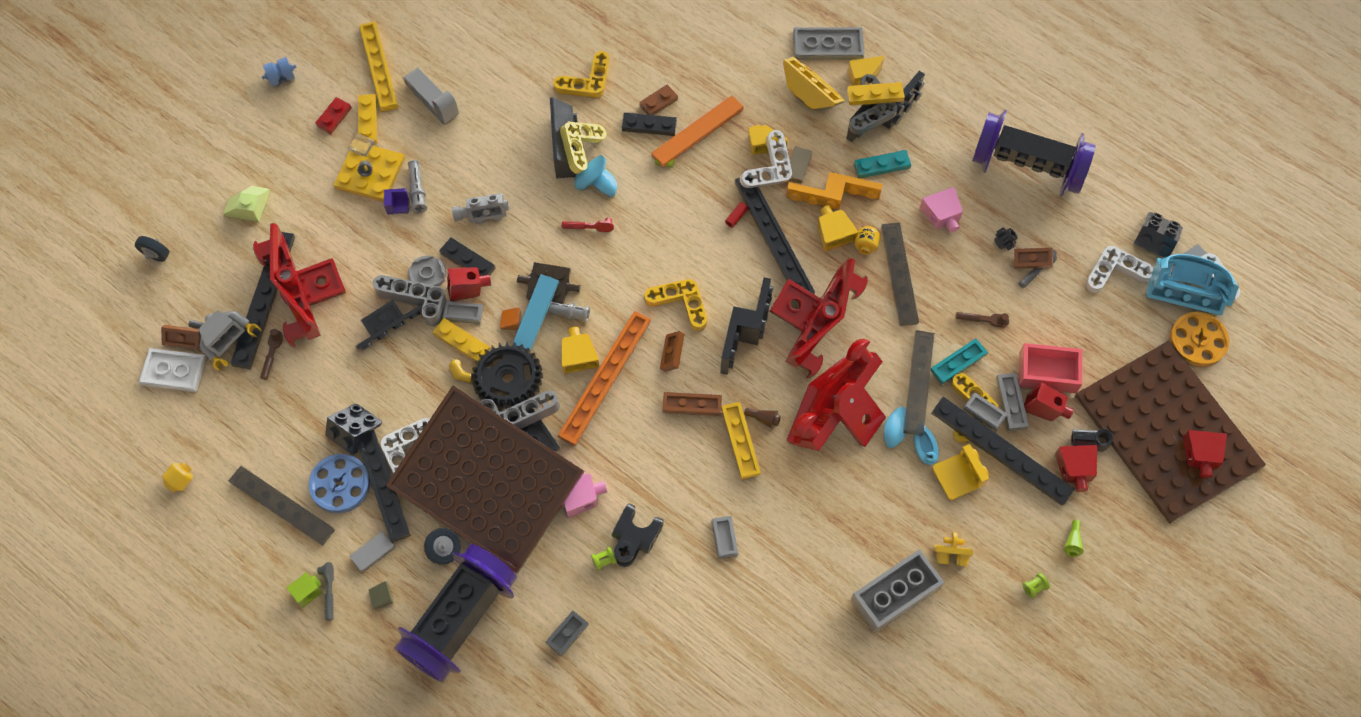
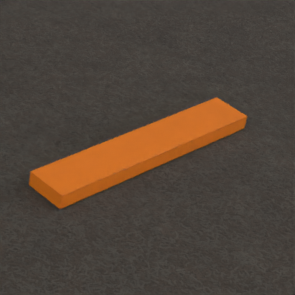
(697, 131)

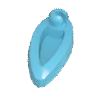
(591, 173)
(606, 184)
(894, 428)
(926, 447)

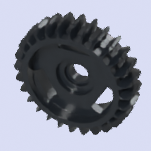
(512, 363)

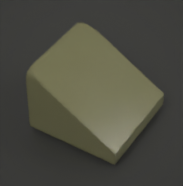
(381, 595)

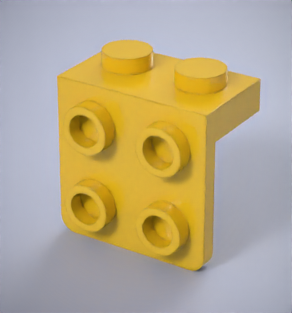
(961, 473)

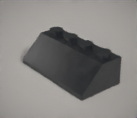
(560, 115)

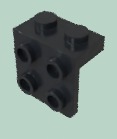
(1159, 235)
(349, 425)

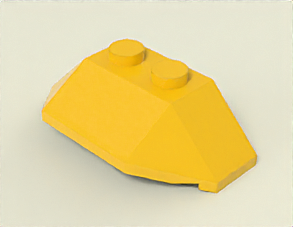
(809, 86)

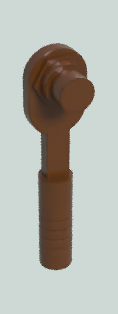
(996, 320)
(274, 341)

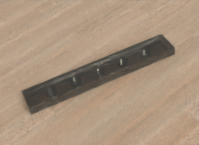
(899, 274)
(918, 383)
(281, 505)

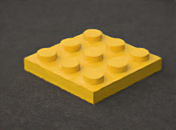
(385, 171)

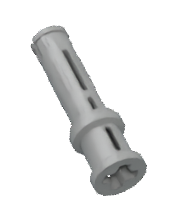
(417, 200)
(570, 311)

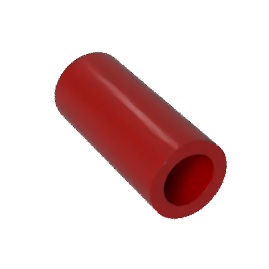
(736, 214)

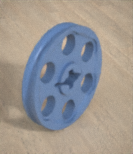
(343, 491)

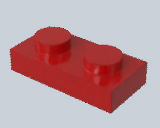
(333, 115)

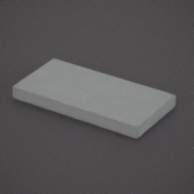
(828, 43)

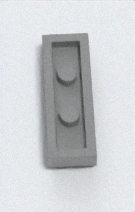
(1012, 401)

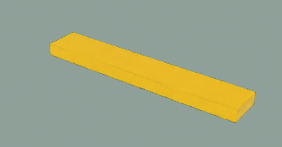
(378, 66)

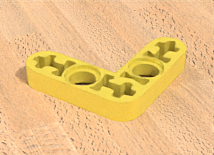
(577, 159)

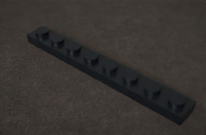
(773, 235)
(258, 314)
(1003, 451)

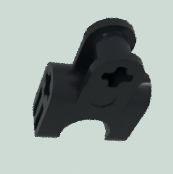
(632, 537)

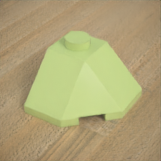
(247, 204)

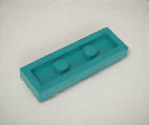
(882, 164)
(959, 361)

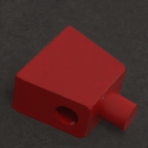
(465, 283)
(1047, 403)
(1204, 450)
(1077, 464)

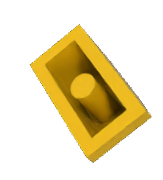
(861, 67)
(757, 139)

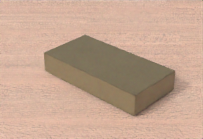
(799, 163)

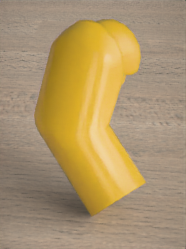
(457, 372)

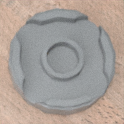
(427, 271)

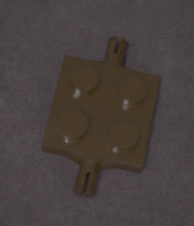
(559, 273)

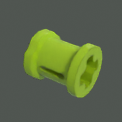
(607, 553)
(1041, 582)

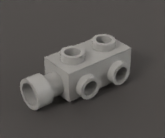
(482, 208)

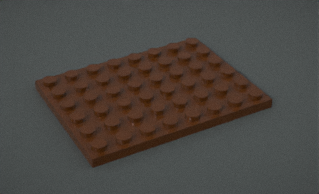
(1149, 412)
(485, 478)

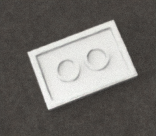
(172, 370)

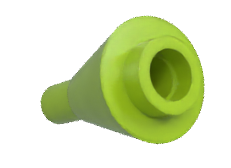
(1074, 545)

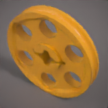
(1207, 337)

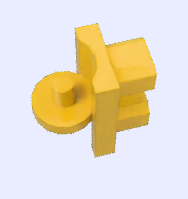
(962, 554)

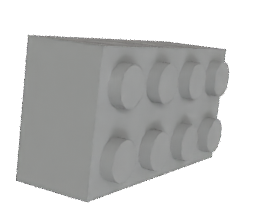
(897, 591)

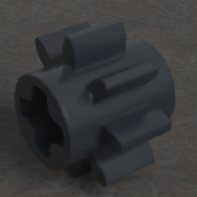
(1006, 238)

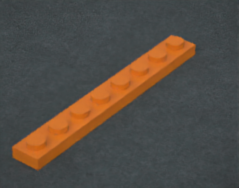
(604, 378)

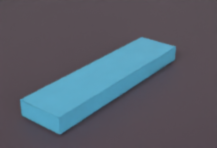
(536, 311)

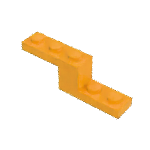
(834, 190)

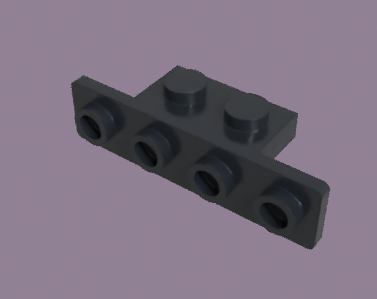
(382, 320)

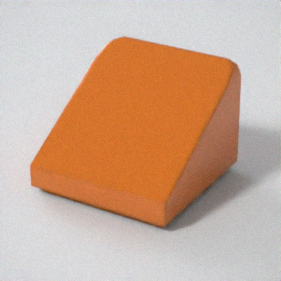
(510, 319)

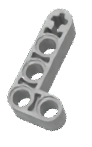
(440, 104)
(387, 288)
(521, 409)

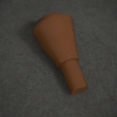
(767, 417)

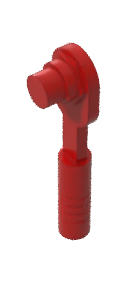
(601, 226)

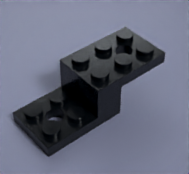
(911, 94)
(746, 326)

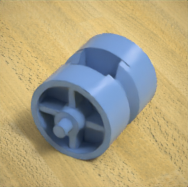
(277, 72)

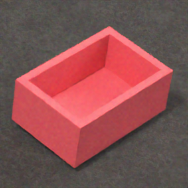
(1050, 365)

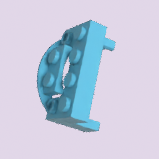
(1197, 272)

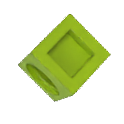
(305, 589)

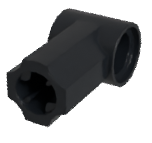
(1090, 437)

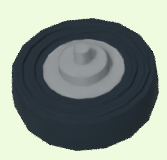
(151, 248)
(441, 545)

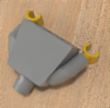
(220, 332)

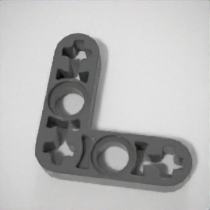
(877, 110)

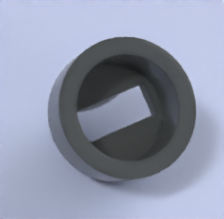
(361, 168)

